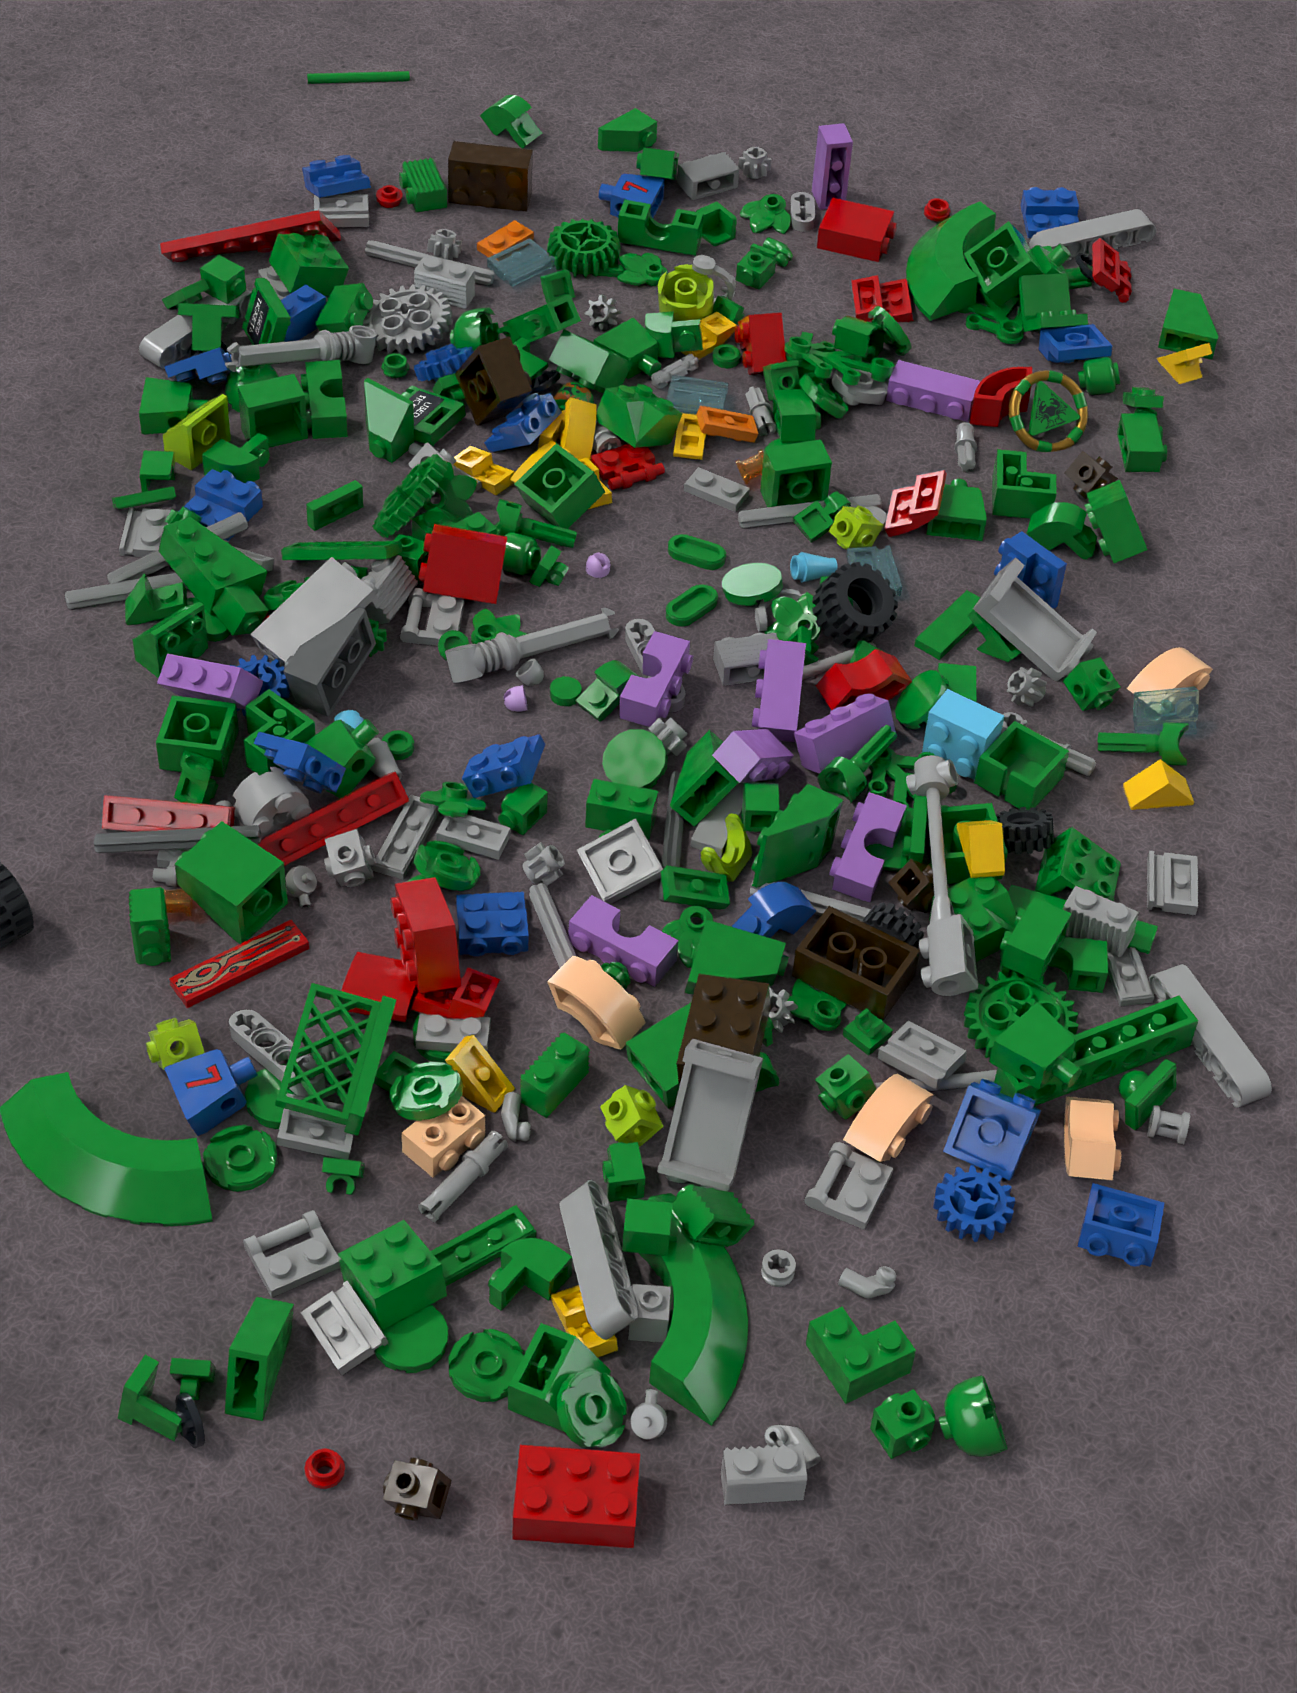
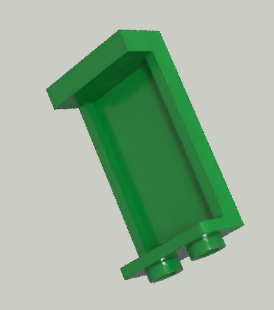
(657, 1051)

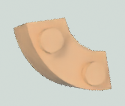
(1172, 670)
(596, 1002)
(889, 1117)
(1090, 1138)

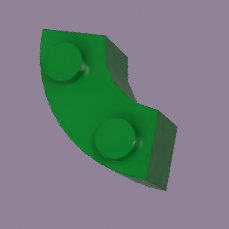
(858, 337)

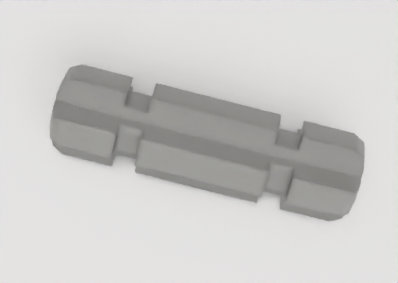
(679, 368)

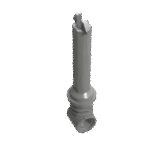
(355, 345)
(505, 651)

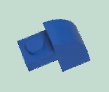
(776, 908)

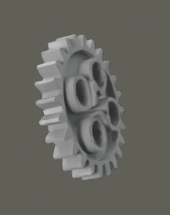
(409, 318)

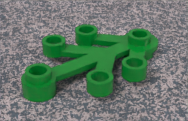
(1006, 330)
(802, 349)
(891, 764)

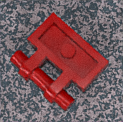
(1110, 270)
(627, 466)

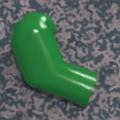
(784, 254)

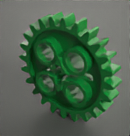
(410, 495)
(1003, 1001)

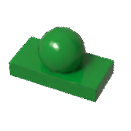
(1145, 1091)

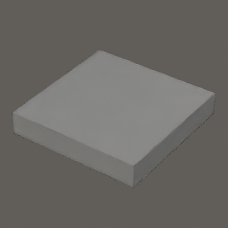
(620, 862)

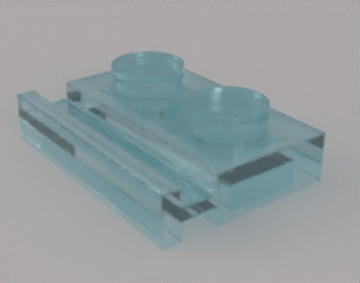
(520, 262)
(690, 393)
(879, 559)
(1165, 705)

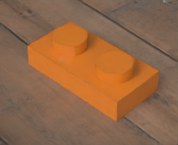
(504, 238)
(727, 424)

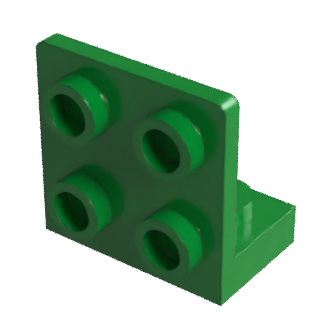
(1047, 303)
(909, 841)
(1080, 863)

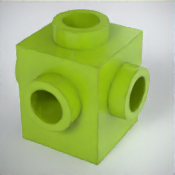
(855, 527)
(186, 1037)
(631, 1115)

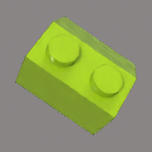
(199, 432)

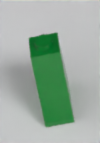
(1187, 324)
(701, 781)
(736, 955)
(257, 1357)

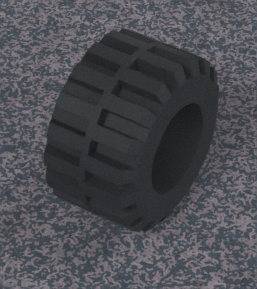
(868, 591)
(15, 910)

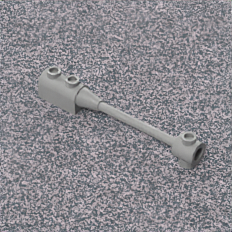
(949, 936)

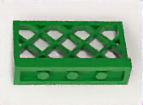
(362, 1072)

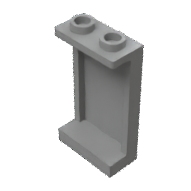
(312, 608)
(1032, 624)
(710, 1115)

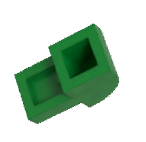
(605, 691)

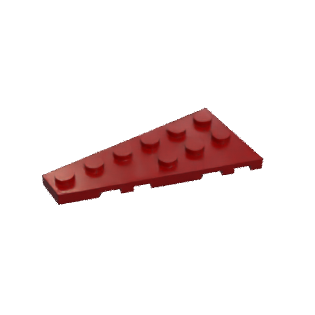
(250, 237)

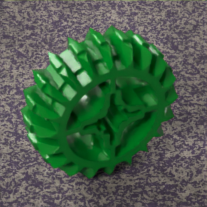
(584, 247)

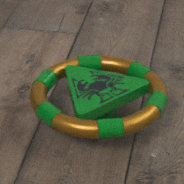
(1048, 411)

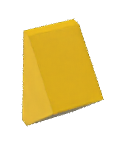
(1157, 788)
(982, 847)

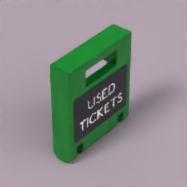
(263, 312)
(429, 406)

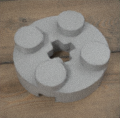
(866, 391)

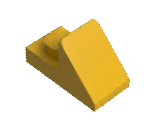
(1185, 364)
(480, 1074)

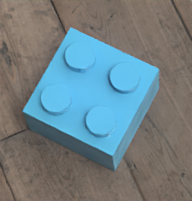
(961, 731)

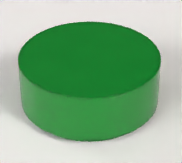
(726, 356)
(450, 640)
(565, 691)
(400, 744)

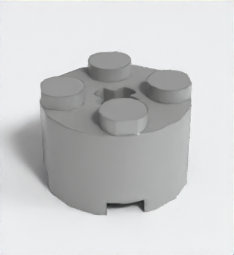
(269, 801)

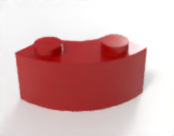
(994, 395)
(873, 674)

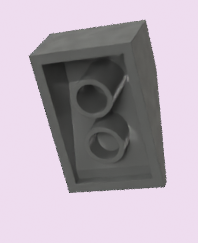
(329, 662)

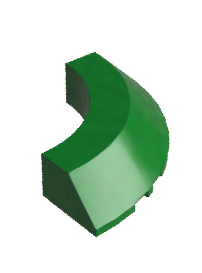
(937, 263)
(101, 1165)
(707, 1328)

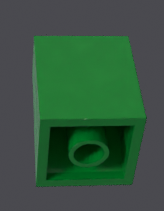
(233, 881)

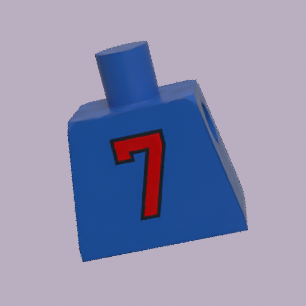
(633, 188)
(209, 1088)

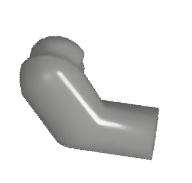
(510, 1116)
(871, 1286)
(789, 1435)

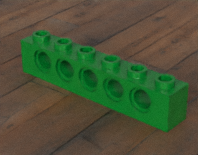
(1116, 1048)

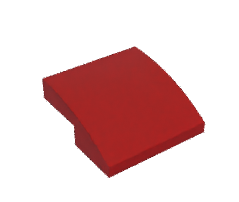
(891, 296)
(915, 504)
(377, 977)
(460, 1002)

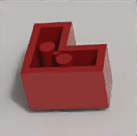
(763, 339)

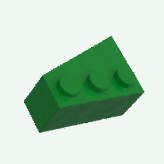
(207, 561)

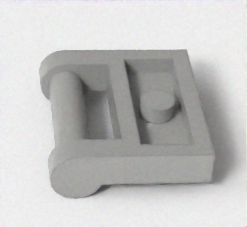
(444, 616)
(859, 1192)
(297, 1263)

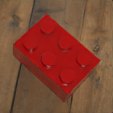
(426, 935)
(576, 1496)

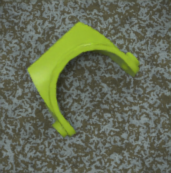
(737, 844)

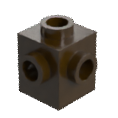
(1089, 473)
(914, 886)
(416, 1489)

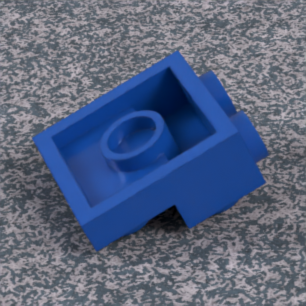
(335, 177)
(1048, 209)
(1073, 343)
(208, 365)
(524, 423)
(222, 496)
(1042, 569)
(302, 762)
(503, 766)
(492, 923)
(992, 1128)
(1121, 1225)

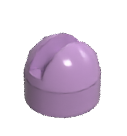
(594, 566)
(516, 699)

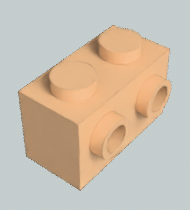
(441, 1140)

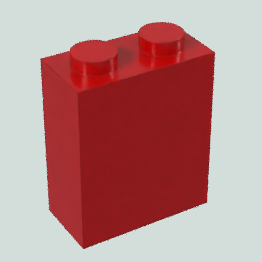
(856, 230)
(463, 563)

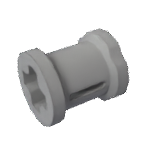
(1158, 1126)

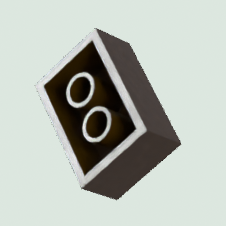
(490, 176)
(493, 380)
(855, 962)
(727, 1015)

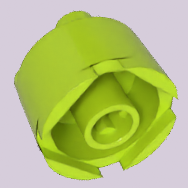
(686, 293)

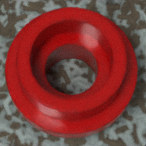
(389, 196)
(937, 210)
(321, 1458)

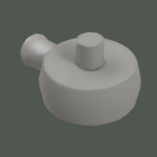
(301, 883)
(649, 1418)

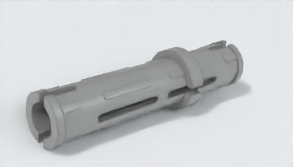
(474, 1164)

